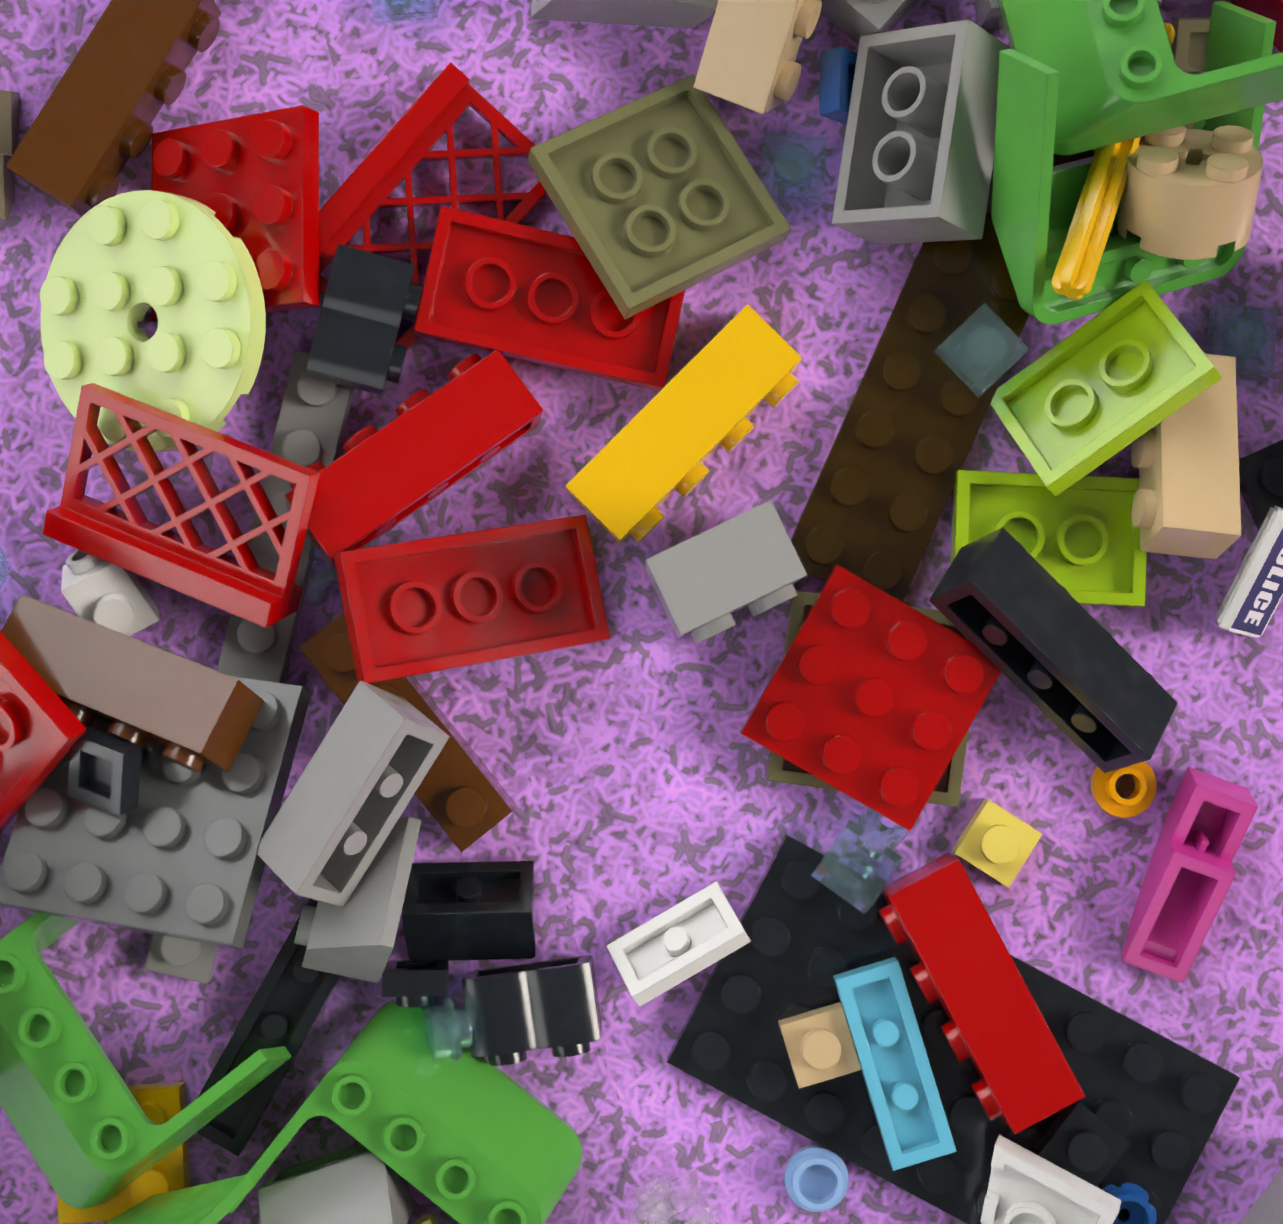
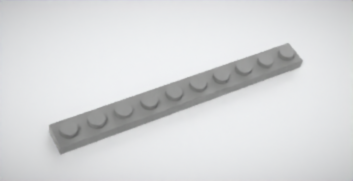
(306, 432)

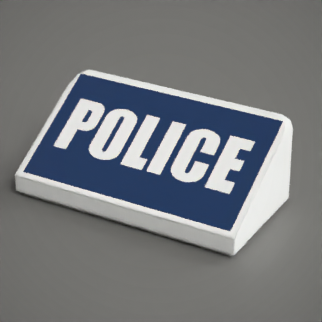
(1257, 583)

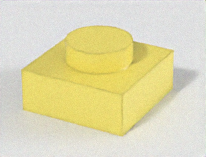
(996, 842)

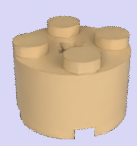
(1191, 191)

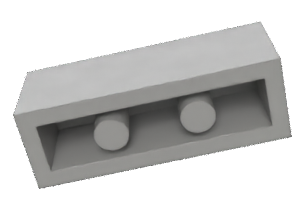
(351, 795)

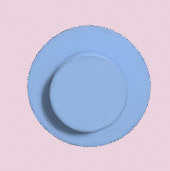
(816, 1178)

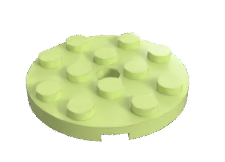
(207, 300)

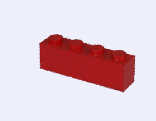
(418, 454)
(981, 993)

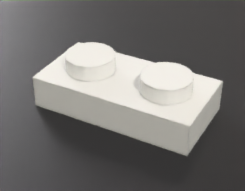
(678, 944)

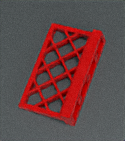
(398, 156)
(182, 558)

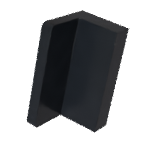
(470, 911)

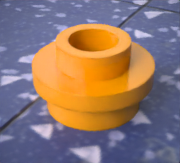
(1107, 798)

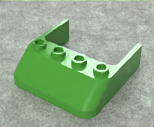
(1122, 74)
(1038, 200)
(67, 1091)
(443, 1125)

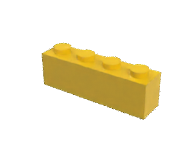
(684, 425)

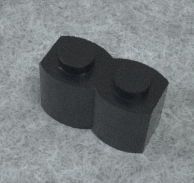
(362, 320)
(533, 1008)

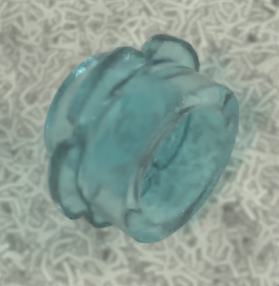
(447, 1030)

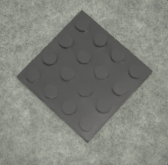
(177, 860)

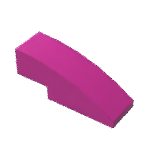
(1188, 874)

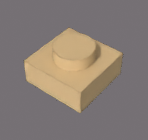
(819, 1045)

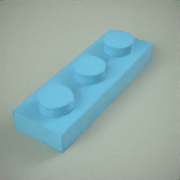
(894, 1063)

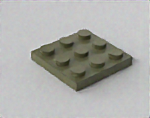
(658, 195)

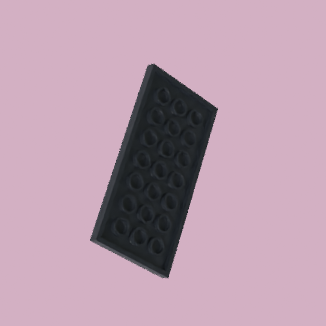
(806, 933)

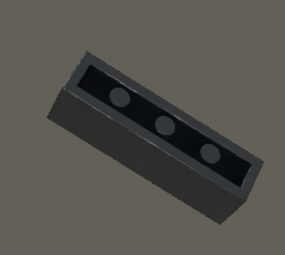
(1054, 651)

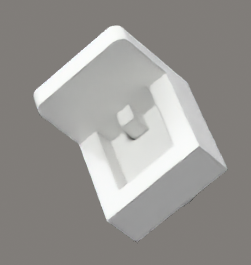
(107, 594)

